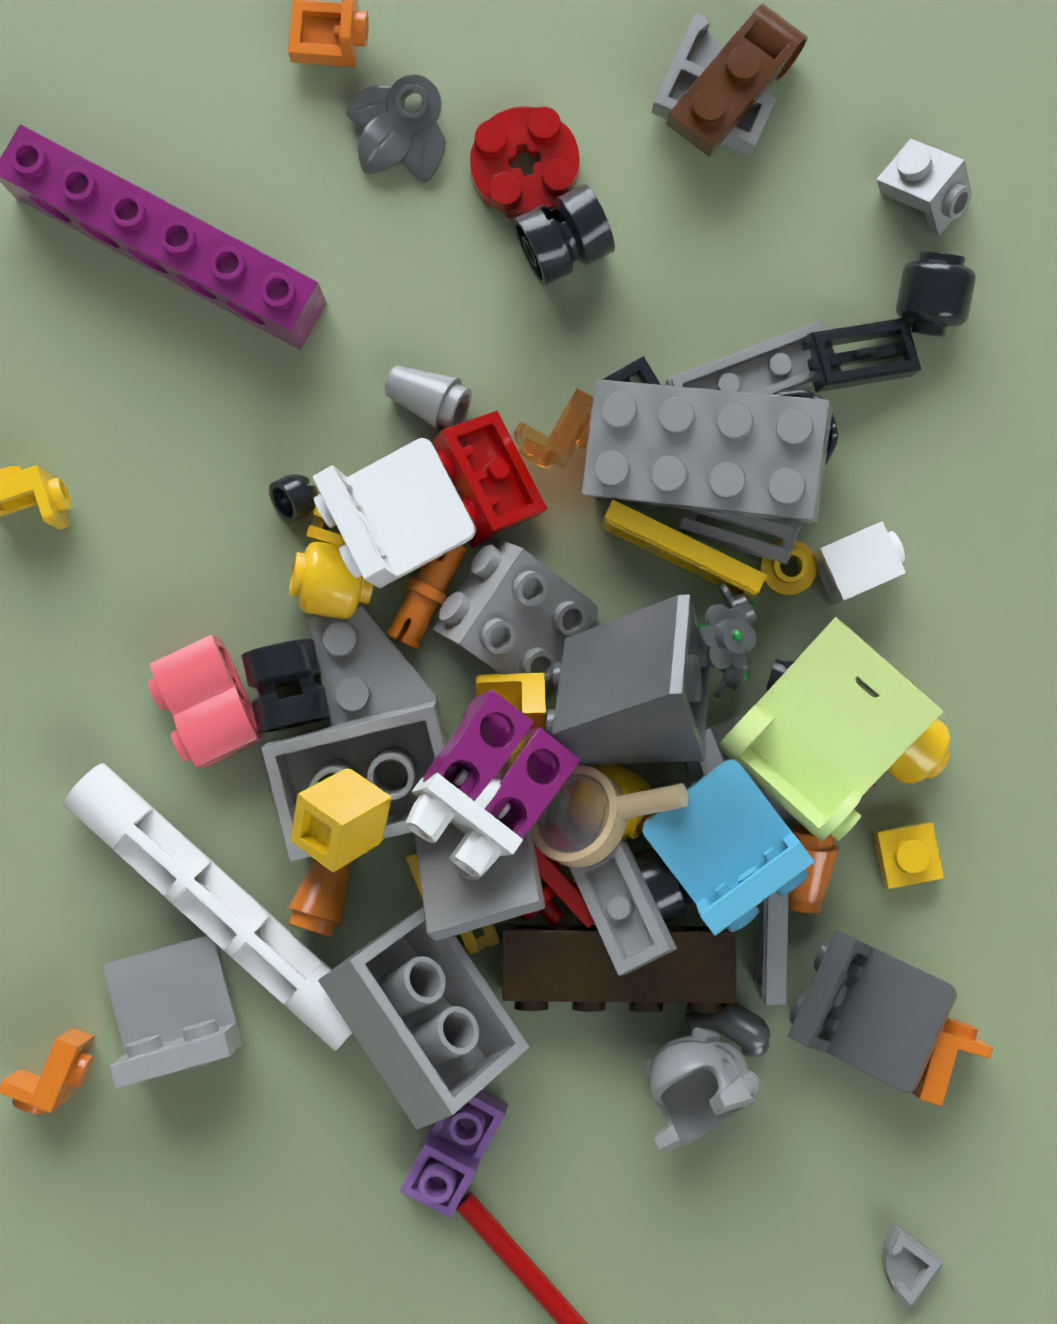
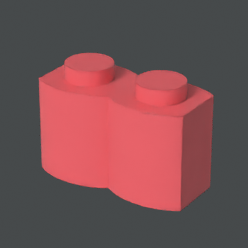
(206, 702)

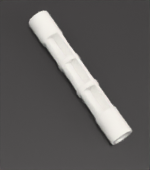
(208, 898)

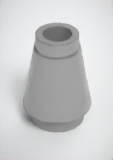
(429, 395)

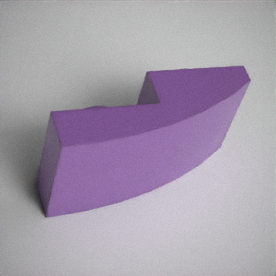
(453, 1153)

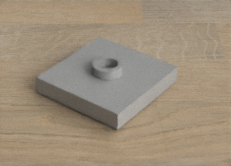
(465, 903)

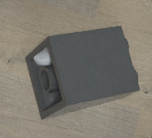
(634, 688)

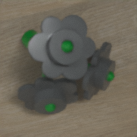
(729, 637)

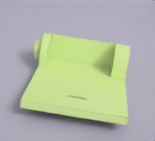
(823, 736)

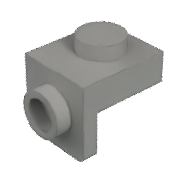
(928, 182)

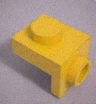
(35, 486)

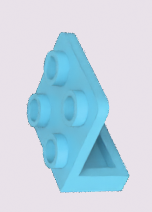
(728, 847)

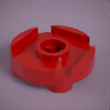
(523, 131)

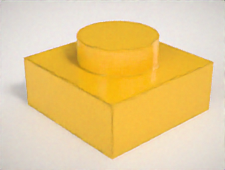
(908, 855)

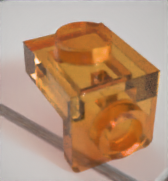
(568, 433)

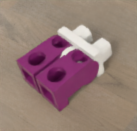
(489, 783)

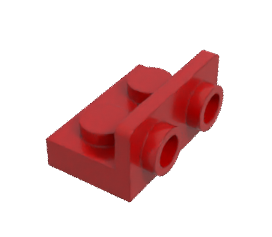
(488, 475)

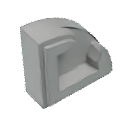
(908, 1264)

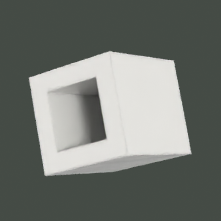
(860, 562)

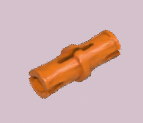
(424, 597)

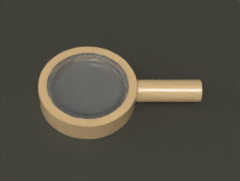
(592, 815)

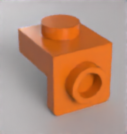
(327, 32)
(64, 1070)
(938, 1071)

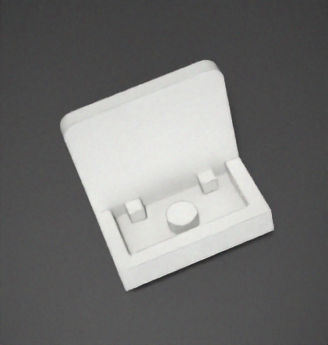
(394, 513)

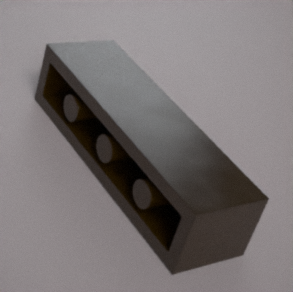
(574, 966)

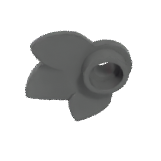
(393, 133)

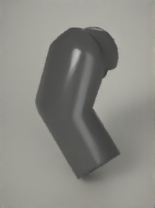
(737, 1024)

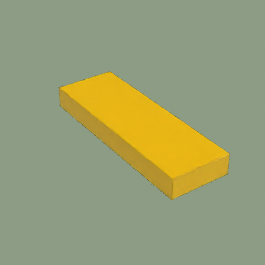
(682, 550)

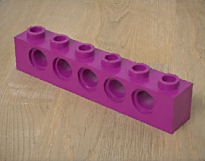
(161, 237)

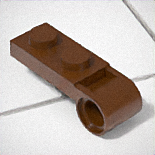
(736, 79)

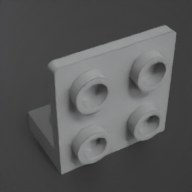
(171, 1010)

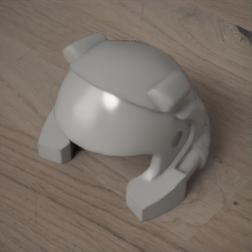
(698, 1086)

